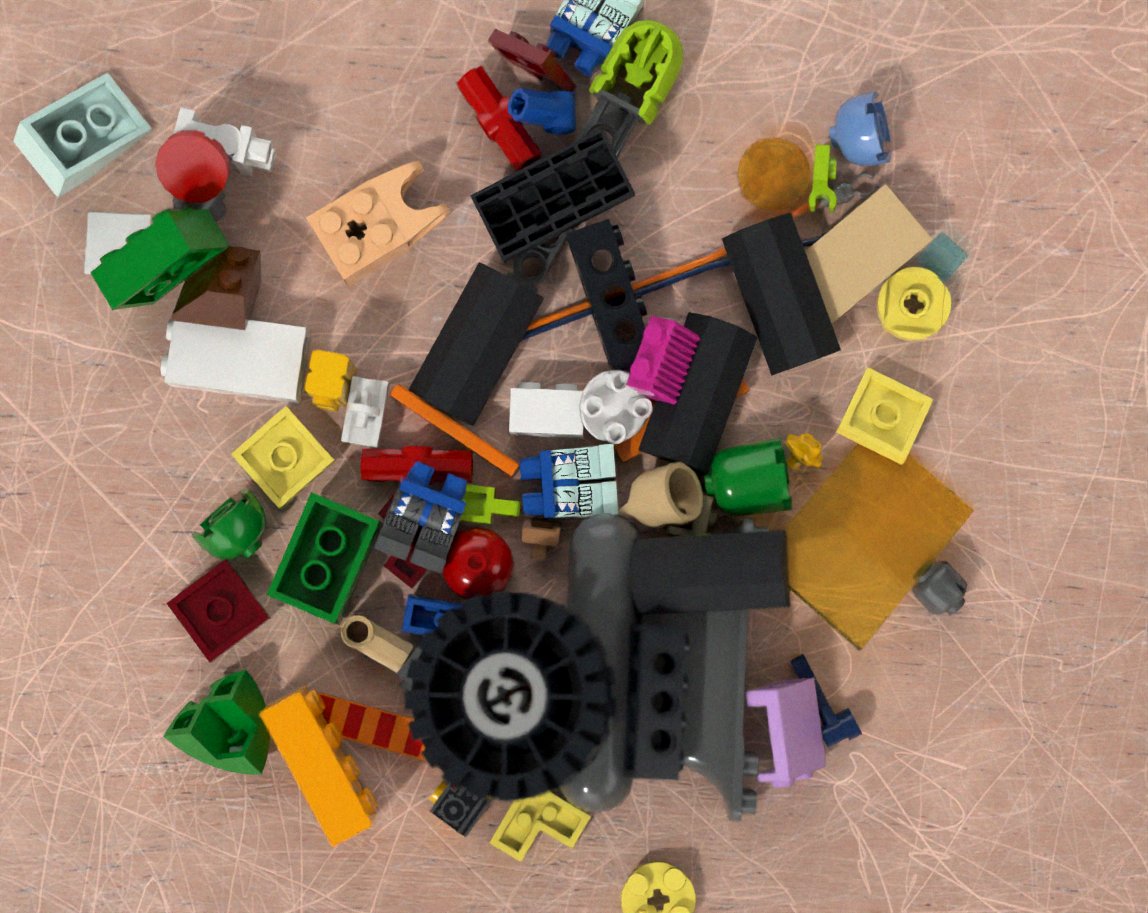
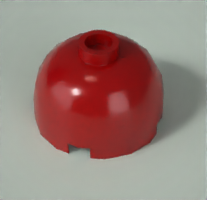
(478, 563)

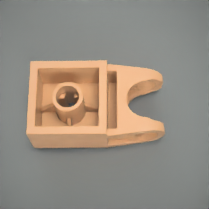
(388, 223)

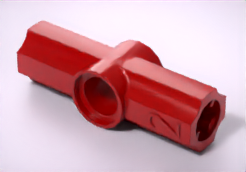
(495, 121)
(393, 464)

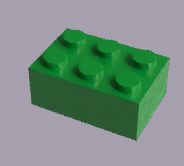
(159, 257)
(324, 559)

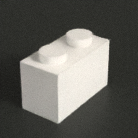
(545, 411)

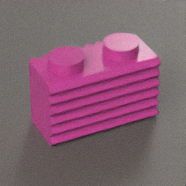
(662, 360)

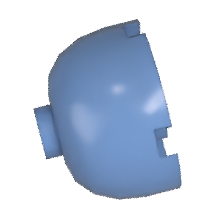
(862, 130)

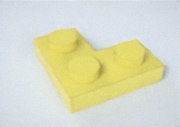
(543, 813)

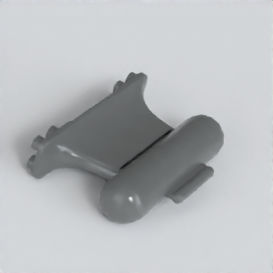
(714, 667)

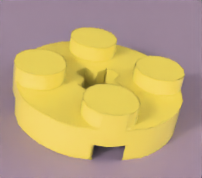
(929, 291)
(658, 876)

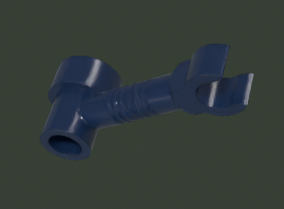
(836, 726)

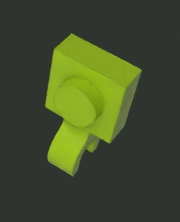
(824, 169)
(482, 505)

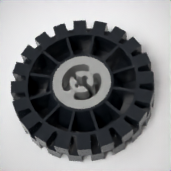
(538, 747)

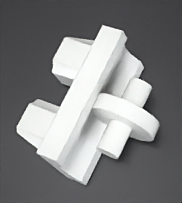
(365, 412)

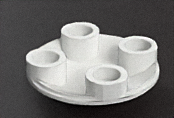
(613, 409)

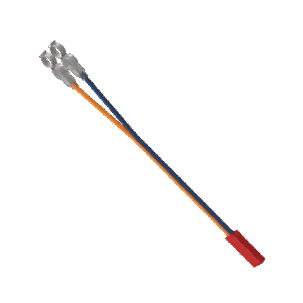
(843, 194)

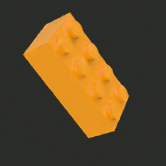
(320, 765)

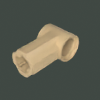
(380, 643)

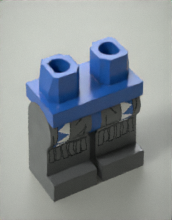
(423, 506)

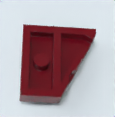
(534, 60)

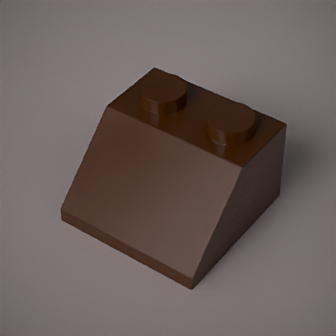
(222, 290)

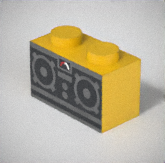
(457, 807)

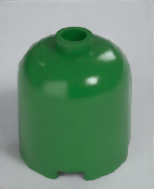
(750, 479)

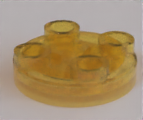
(773, 174)

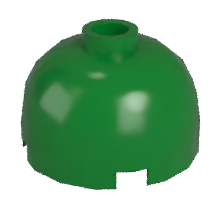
(233, 528)

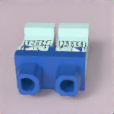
(590, 33)
(560, 482)

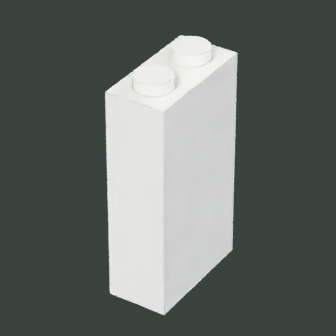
(252, 362)

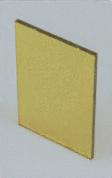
(869, 539)

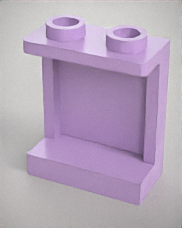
(793, 729)

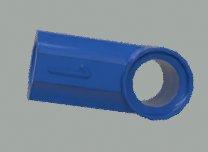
(551, 110)

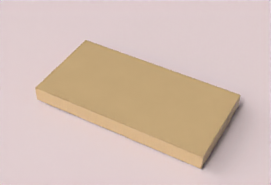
(864, 250)

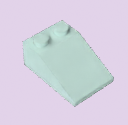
(80, 134)

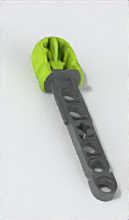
(615, 113)

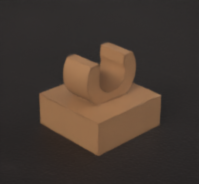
(540, 534)

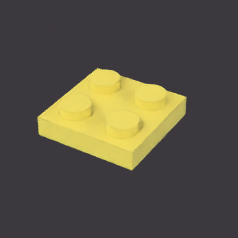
(884, 416)
(283, 457)

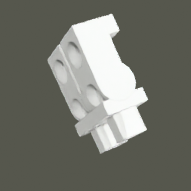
(242, 146)

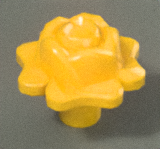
(803, 450)

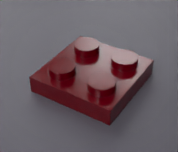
(218, 610)

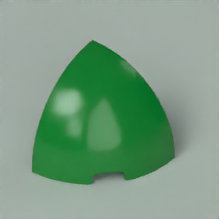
(225, 726)

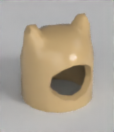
(663, 496)

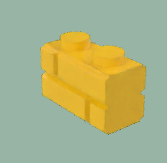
(329, 379)

